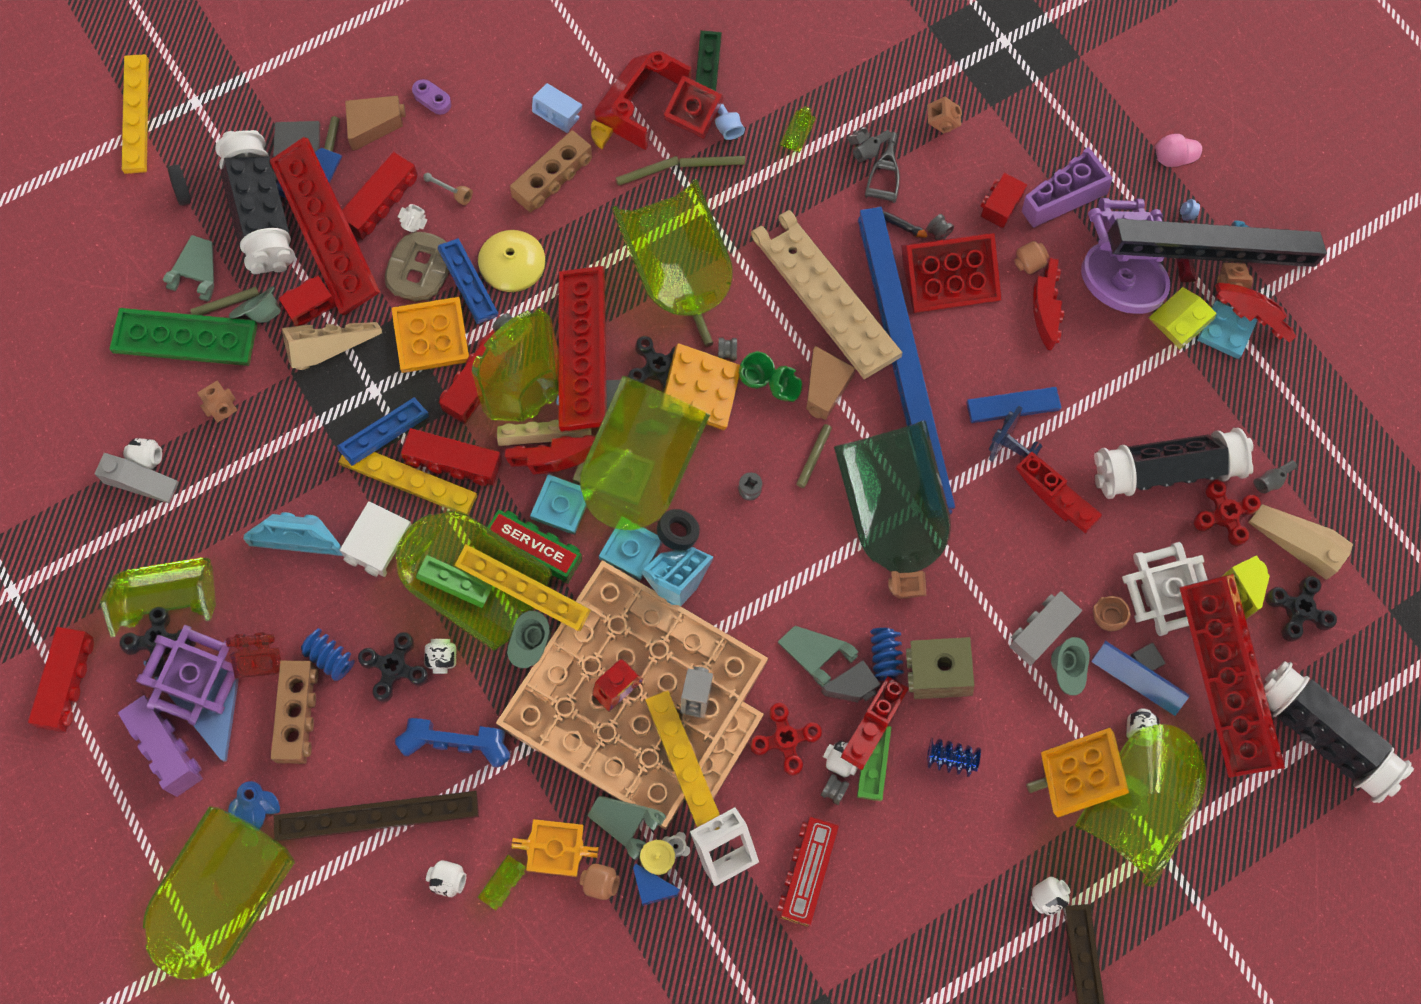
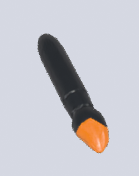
(915, 230)

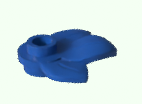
(254, 809)

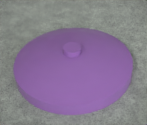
(1126, 286)

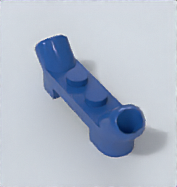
(421, 732)

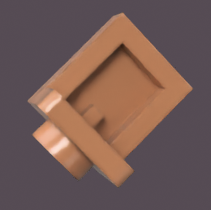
(907, 584)

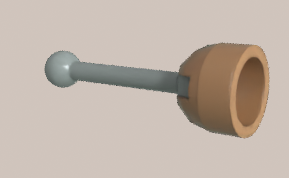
(461, 194)

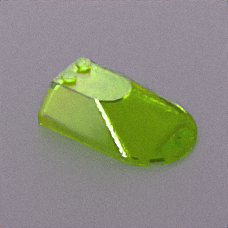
(678, 252)
(518, 368)
(639, 455)
(444, 539)
(1165, 790)
(213, 895)

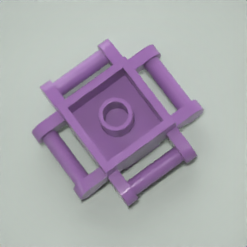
(1104, 218)
(188, 674)

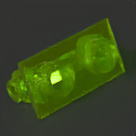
(798, 129)
(501, 882)

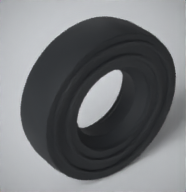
(179, 184)
(671, 540)

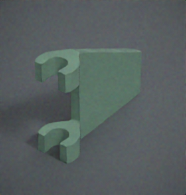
(194, 263)
(814, 650)
(623, 819)

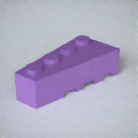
(1068, 189)
(161, 746)

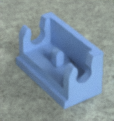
(556, 107)

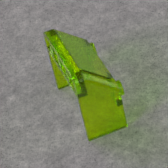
(165, 585)

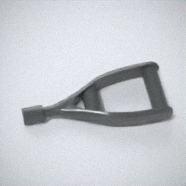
(889, 165)

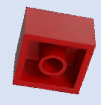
(693, 107)

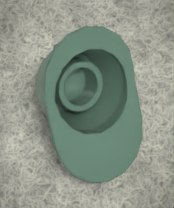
(259, 308)
(528, 639)
(1071, 665)

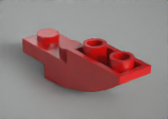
(1254, 304)
(1046, 307)
(563, 454)
(1056, 494)
(874, 723)

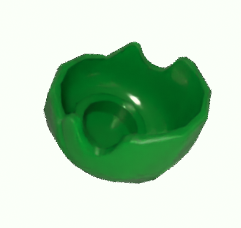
(756, 370)
(785, 384)

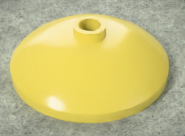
(514, 271)

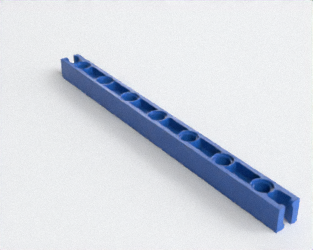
(897, 325)

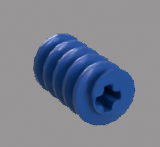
(885, 652)
(326, 656)

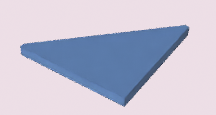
(213, 726)

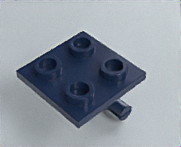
(1003, 438)

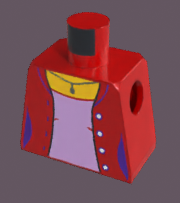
(616, 684)

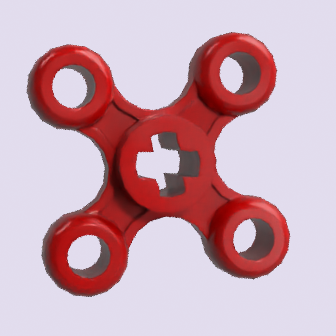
(1234, 510)
(789, 748)

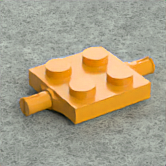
(555, 848)

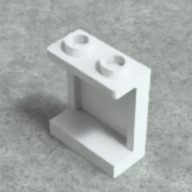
(374, 539)

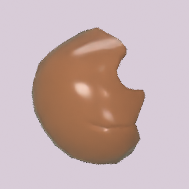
(1111, 613)

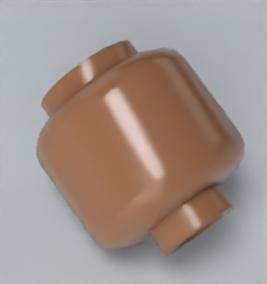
(1031, 257)
(600, 881)

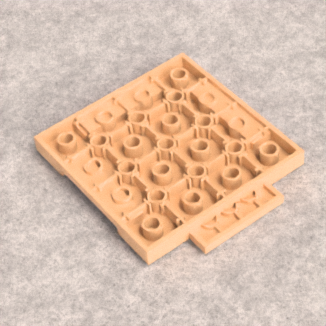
(622, 747)

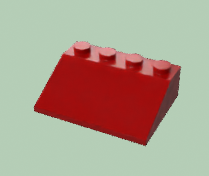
(952, 272)

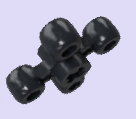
(652, 359)
(1308, 606)
(133, 644)
(383, 663)

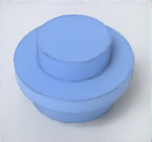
(1190, 210)

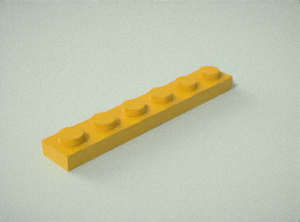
(135, 114)
(414, 482)
(522, 587)
(682, 758)

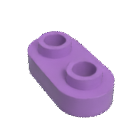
(430, 95)

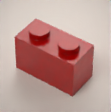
(1003, 200)
(307, 301)

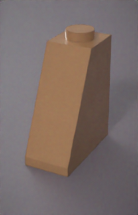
(372, 119)
(826, 382)

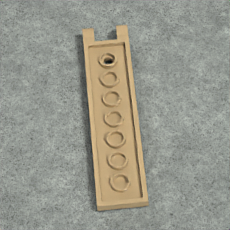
(828, 297)

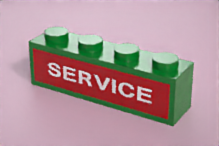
(545, 548)

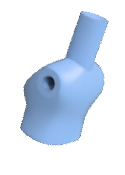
(729, 124)

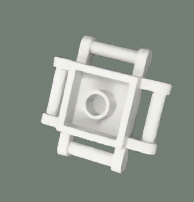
(1162, 585)

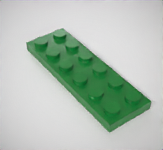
(183, 336)

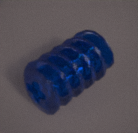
(953, 757)

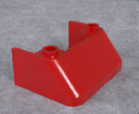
(616, 105)

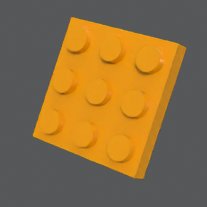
(430, 334)
(703, 382)
(1084, 772)

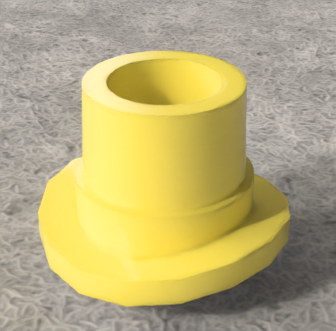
(657, 857)

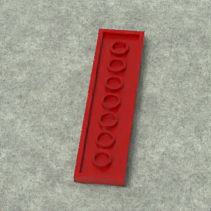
(324, 226)
(582, 349)

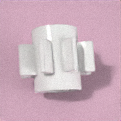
(412, 218)

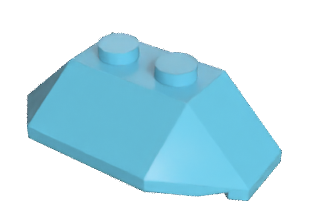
(293, 534)
(677, 573)

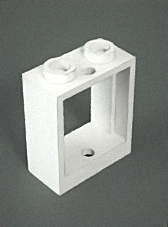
(707, 839)

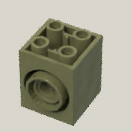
(928, 656)

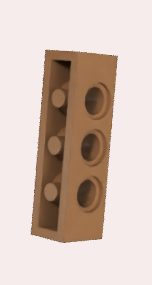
(554, 160)
(289, 675)

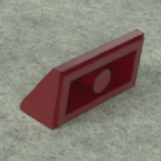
(1186, 270)

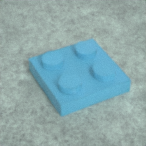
(1227, 331)
(559, 505)
(631, 550)

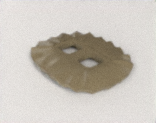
(403, 261)

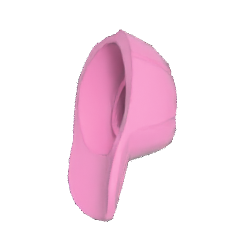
(1177, 151)

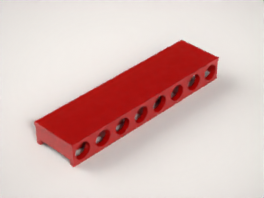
(1231, 676)

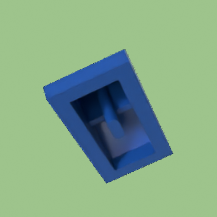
(652, 887)

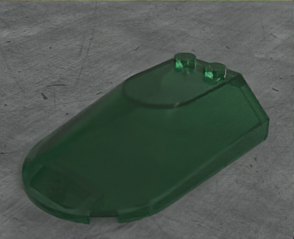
(896, 497)

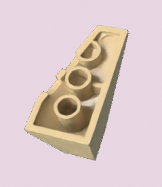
(312, 346)
(1309, 542)

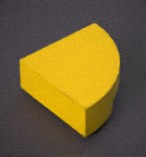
(600, 133)

